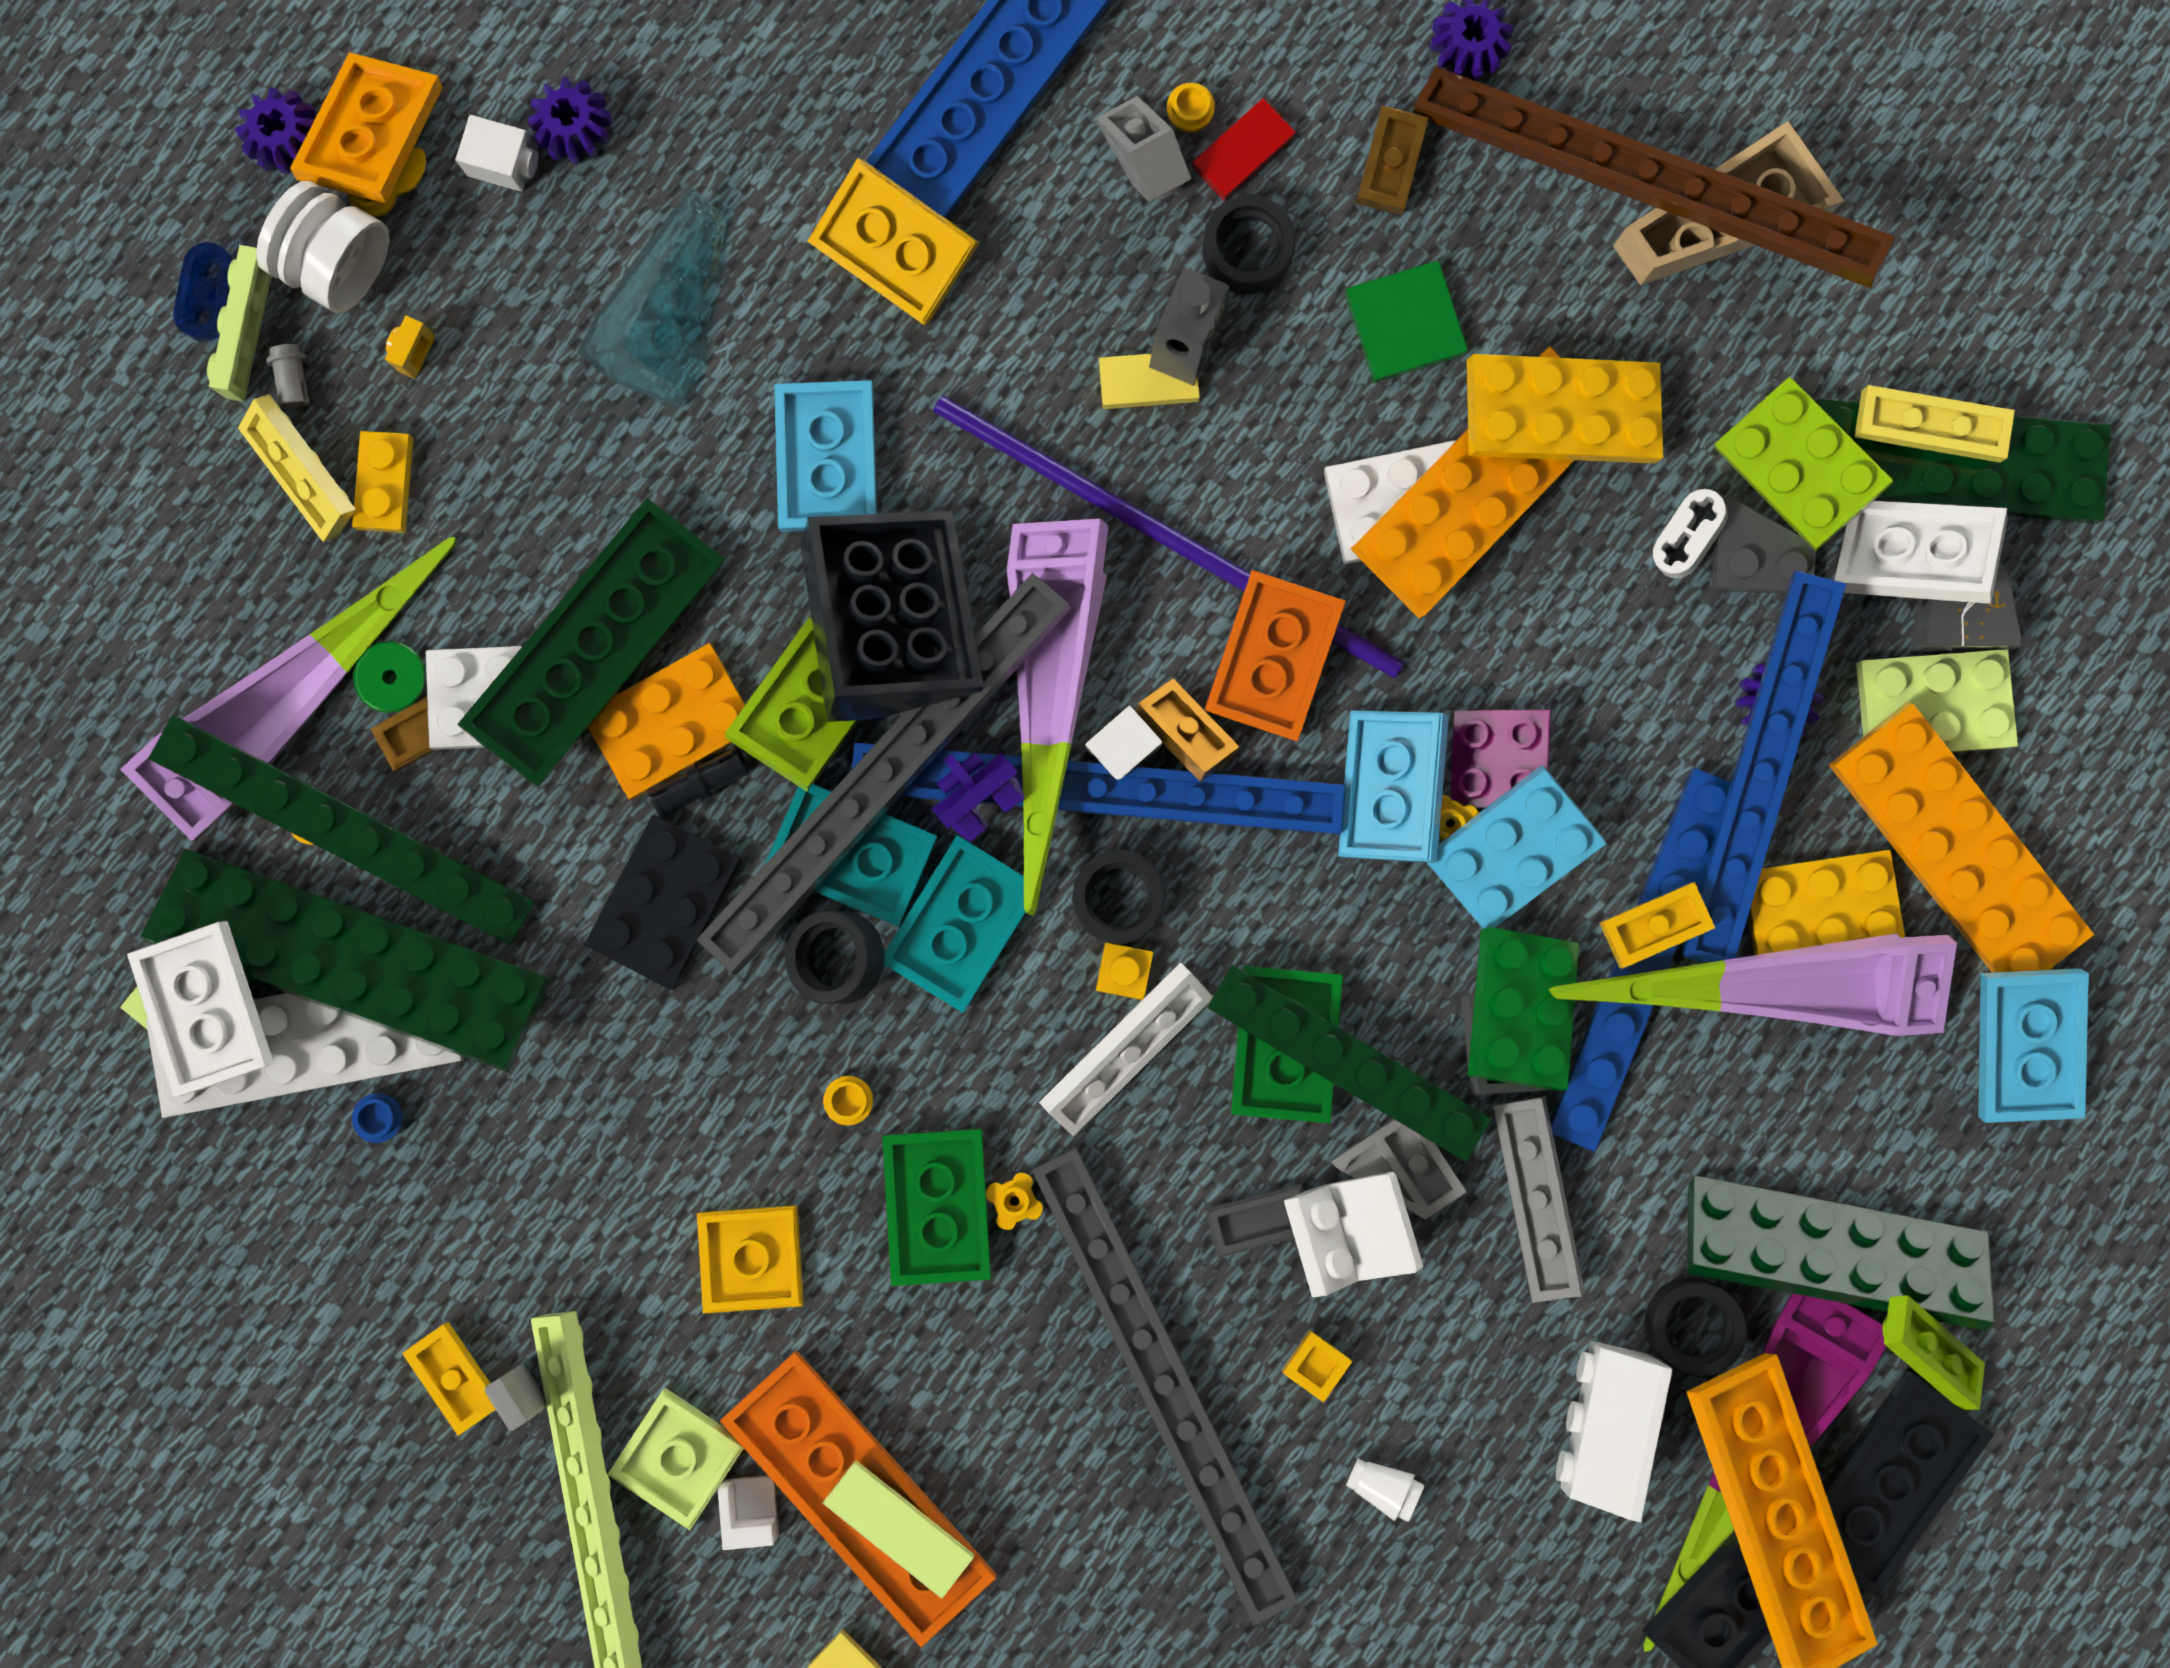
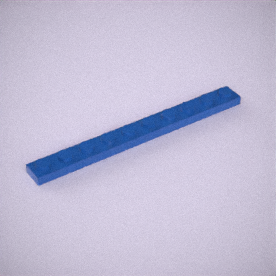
(1168, 795)

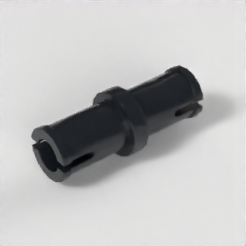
(699, 782)

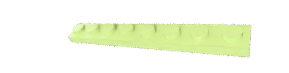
(586, 1491)

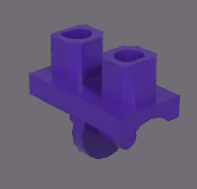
(993, 779)

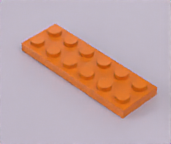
(806, 1445)

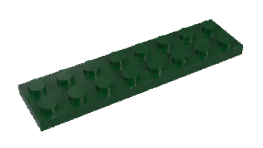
(355, 961)

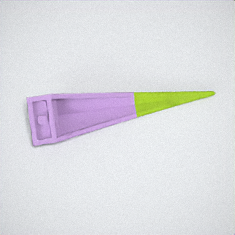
(1053, 676)
(280, 697)
(1855, 984)

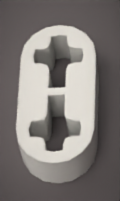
(1680, 527)

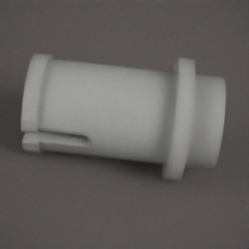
(289, 375)

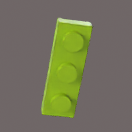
(1933, 1352)

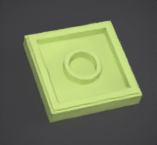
(676, 1458)

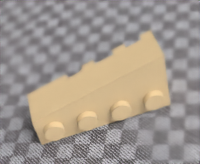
(1669, 243)

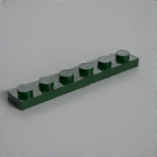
(1348, 1063)

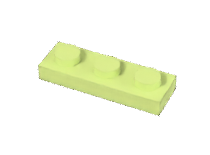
(239, 326)

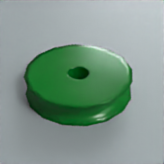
(372, 671)

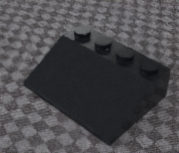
(889, 613)

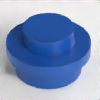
(377, 1117)

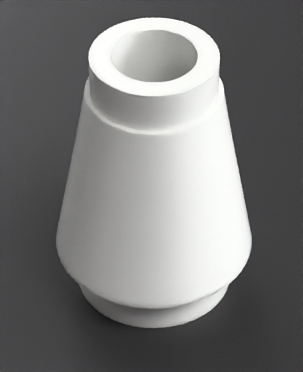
(1386, 1488)

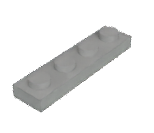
(1538, 1199)

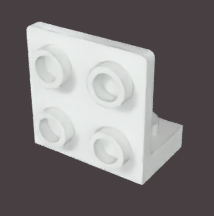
(1353, 1232)

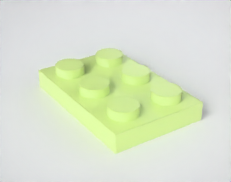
(1959, 695)

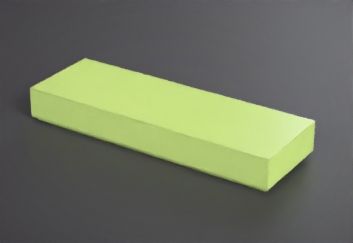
(898, 1529)

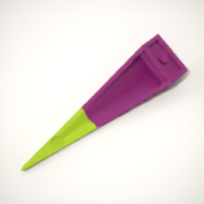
(1825, 1358)

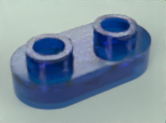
(199, 293)

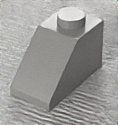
(1145, 148)

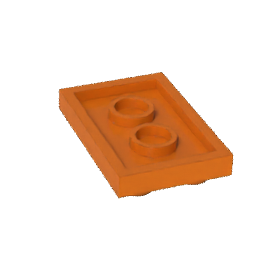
(1274, 655)

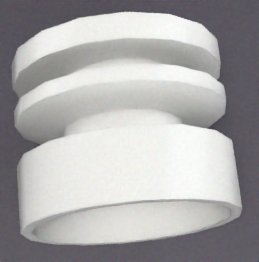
(322, 246)

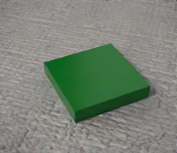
(1406, 321)

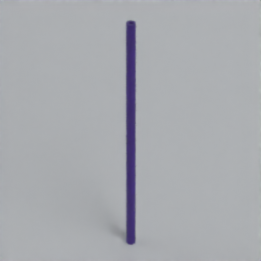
(1139, 520)

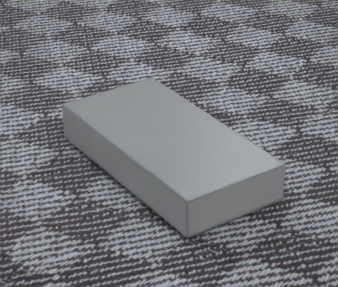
(516, 1397)

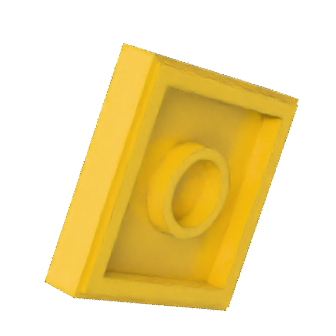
(750, 1259)

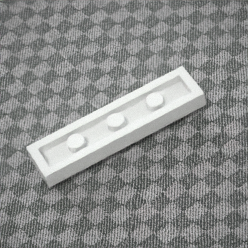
(1126, 1049)

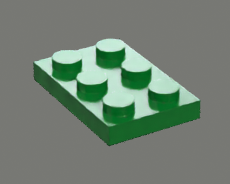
(1517, 1023)
(1271, 1082)
(936, 1207)

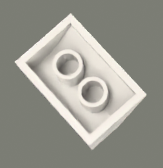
(1614, 1429)

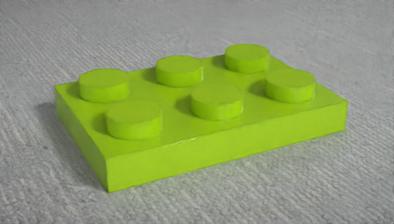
(1803, 464)
(787, 717)

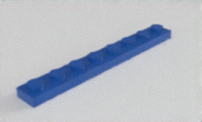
(1765, 762)
(1619, 1026)

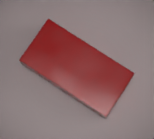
(1243, 149)

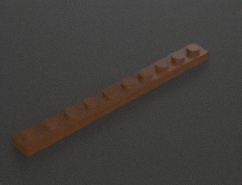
(1656, 177)

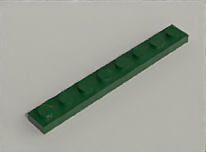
(341, 829)

